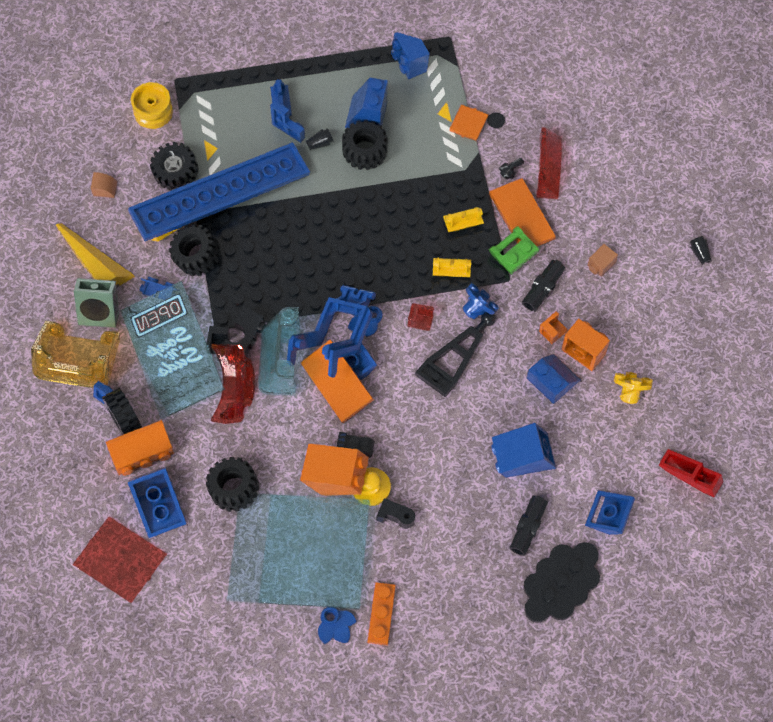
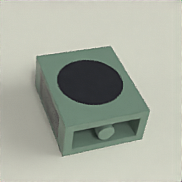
(96, 302)

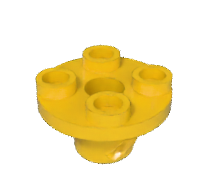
(632, 386)
(375, 487)

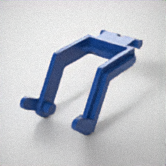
(350, 302)

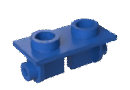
(280, 94)
(152, 286)

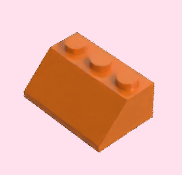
(140, 448)

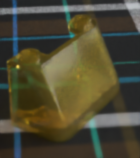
(73, 358)

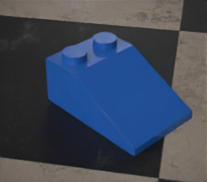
(157, 502)

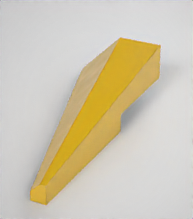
(96, 262)

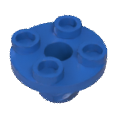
(478, 302)

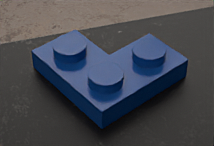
(281, 120)

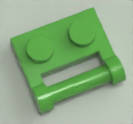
(518, 254)

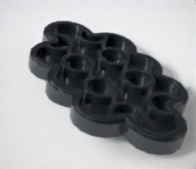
(561, 582)

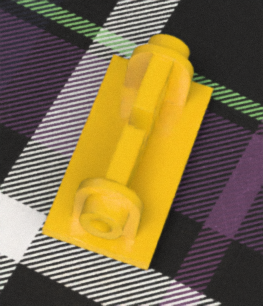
(463, 219)
(451, 267)

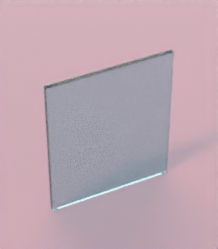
(300, 551)

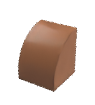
(103, 185)

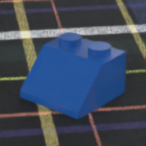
(552, 377)

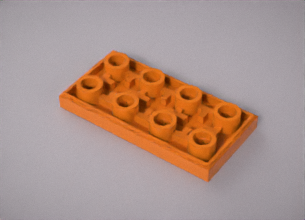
(521, 210)
(344, 391)

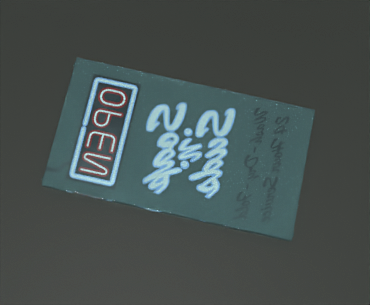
(172, 350)

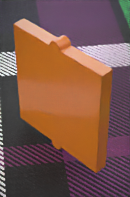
(468, 122)

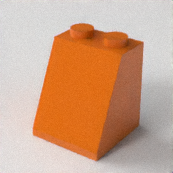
(334, 470)

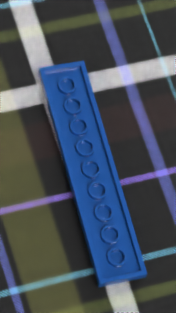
(218, 191)

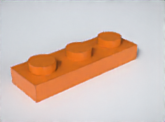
(381, 614)

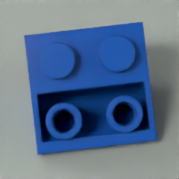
(410, 54)

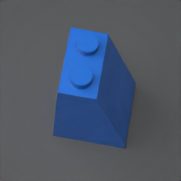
(369, 102)
(523, 451)

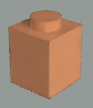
(602, 260)

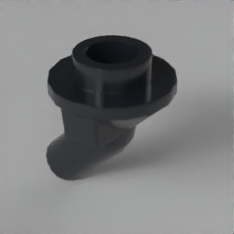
(507, 170)

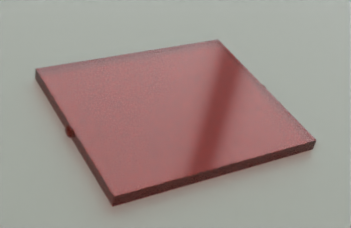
(119, 559)

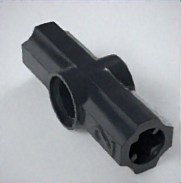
(543, 285)
(528, 525)

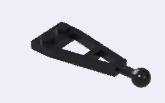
(439, 379)

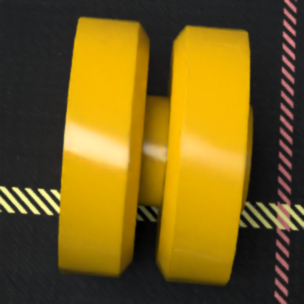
(151, 105)

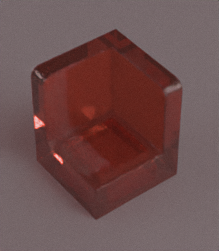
(420, 317)

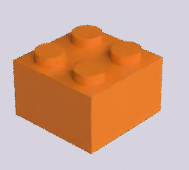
(585, 344)

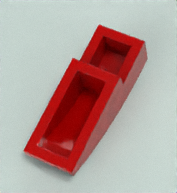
(692, 472)

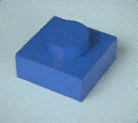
(100, 390)

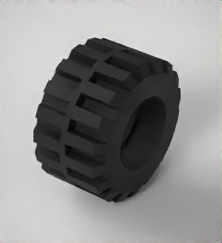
(364, 132)
(186, 241)
(239, 496)

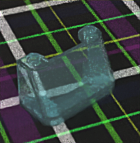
(277, 375)

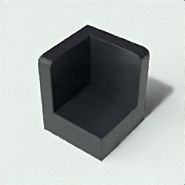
(217, 336)

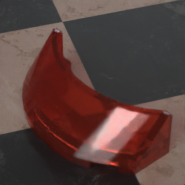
(549, 164)
(237, 382)

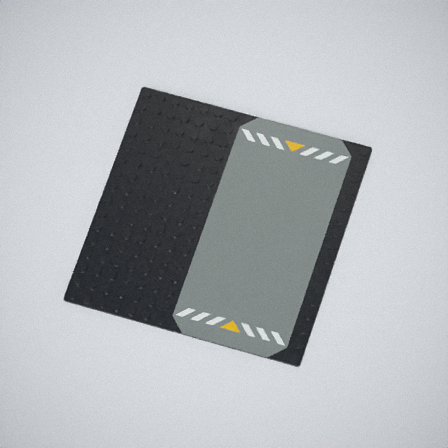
(340, 221)

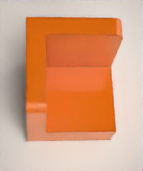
(552, 328)

